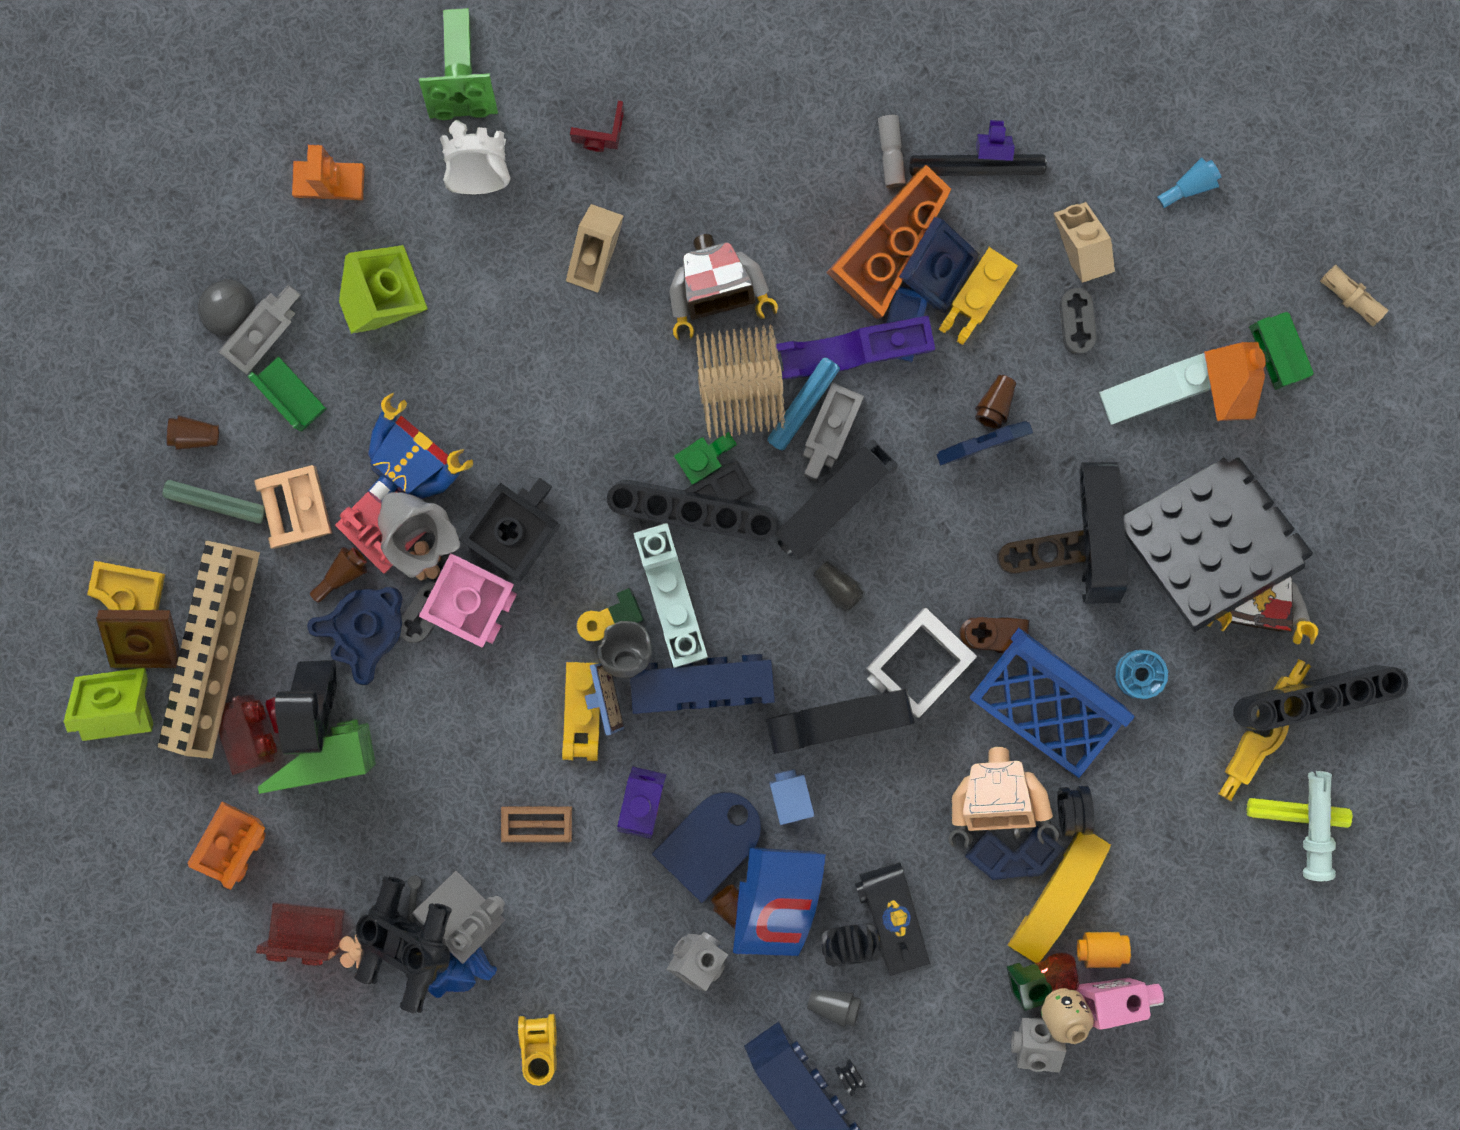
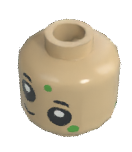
(1067, 1016)

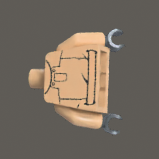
(999, 798)

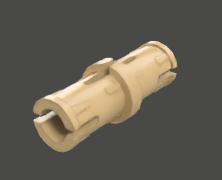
(1354, 295)

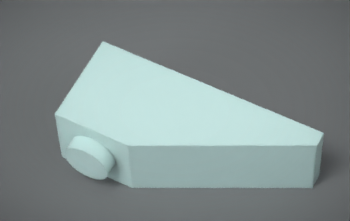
(1156, 389)

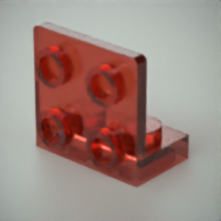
(244, 734)
(303, 933)

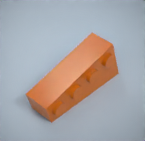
(878, 256)

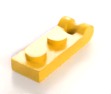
(576, 714)

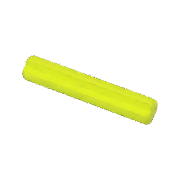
(1294, 812)

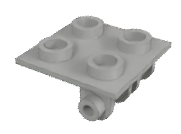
(471, 916)

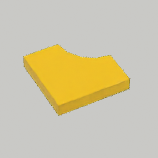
(125, 587)

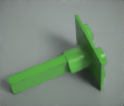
(458, 91)

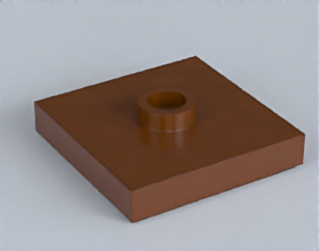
(139, 638)

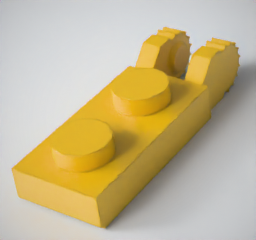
(980, 292)

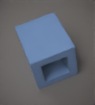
(791, 797)

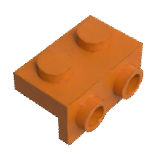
(228, 845)

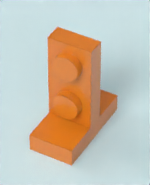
(325, 179)

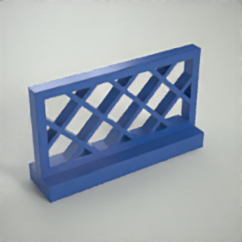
(1069, 679)

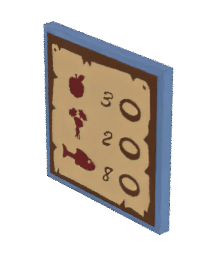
(605, 699)

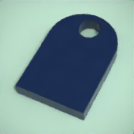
(708, 845)

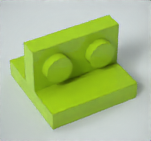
(109, 705)

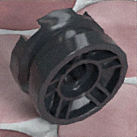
(1075, 810)

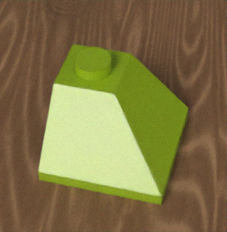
(379, 289)

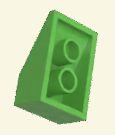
(344, 754)

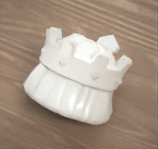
(474, 161)

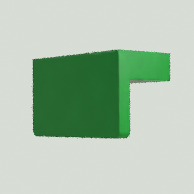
(1282, 350)
(288, 394)

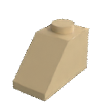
(594, 247)

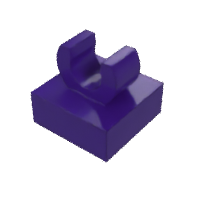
(995, 144)

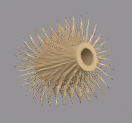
(741, 381)

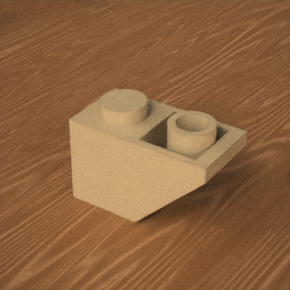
(1085, 242)

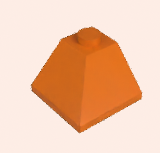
(1236, 380)

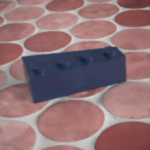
(704, 685)
(794, 1084)

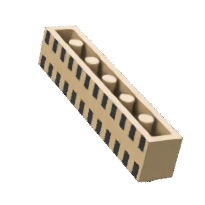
(208, 650)

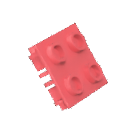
(362, 529)

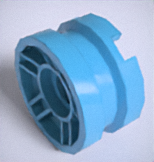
(1154, 680)

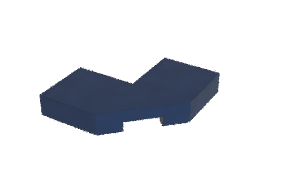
(975, 445)
(1027, 860)

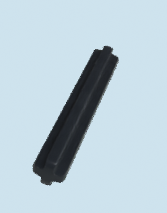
(972, 166)

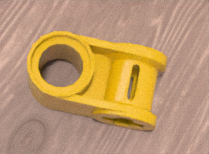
(538, 1045)

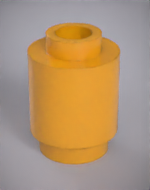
(1104, 949)

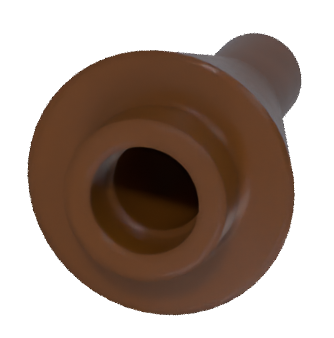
(344, 569)

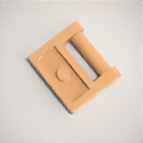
(304, 504)

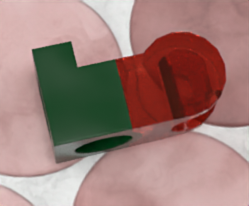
(1037, 981)

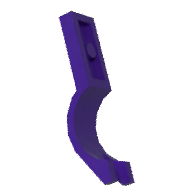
(858, 347)

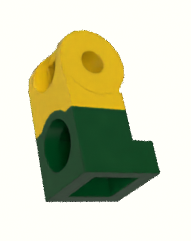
(593, 623)

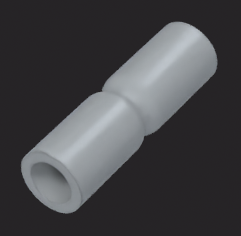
(891, 146)

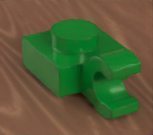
(701, 460)

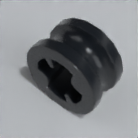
(850, 1077)

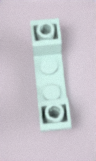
(670, 595)

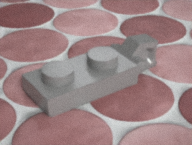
(260, 330)
(831, 429)

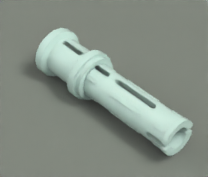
(1319, 840)

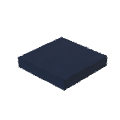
(939, 265)

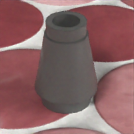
(835, 1006)

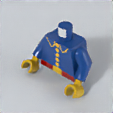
(408, 459)

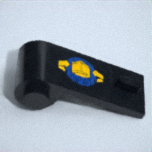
(894, 917)

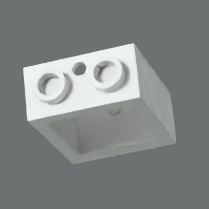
(943, 637)

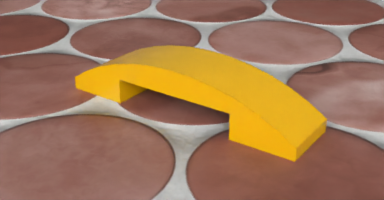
(1060, 897)

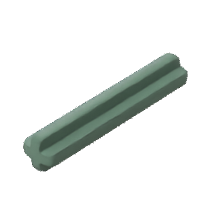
(213, 501)

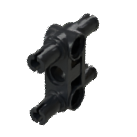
(403, 944)

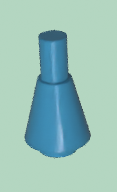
(1197, 179)

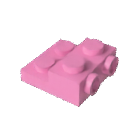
(468, 601)

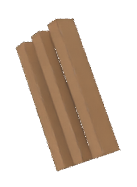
(566, 824)

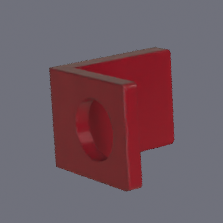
(595, 140)

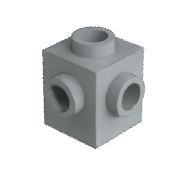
(698, 960)
(1036, 1047)

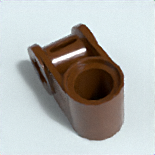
(997, 632)

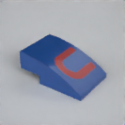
(777, 901)

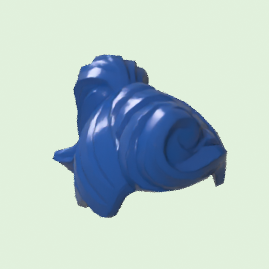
(460, 976)

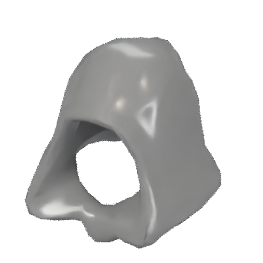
(406, 517)

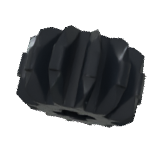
(851, 945)

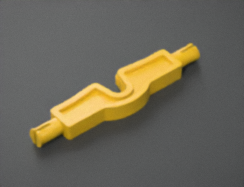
(1255, 747)

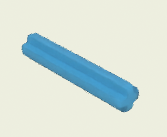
(803, 403)

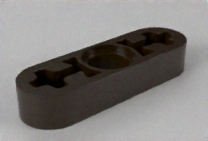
(1020, 547)

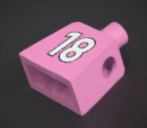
(1120, 1001)

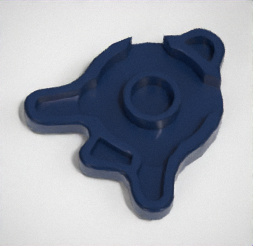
(364, 629)

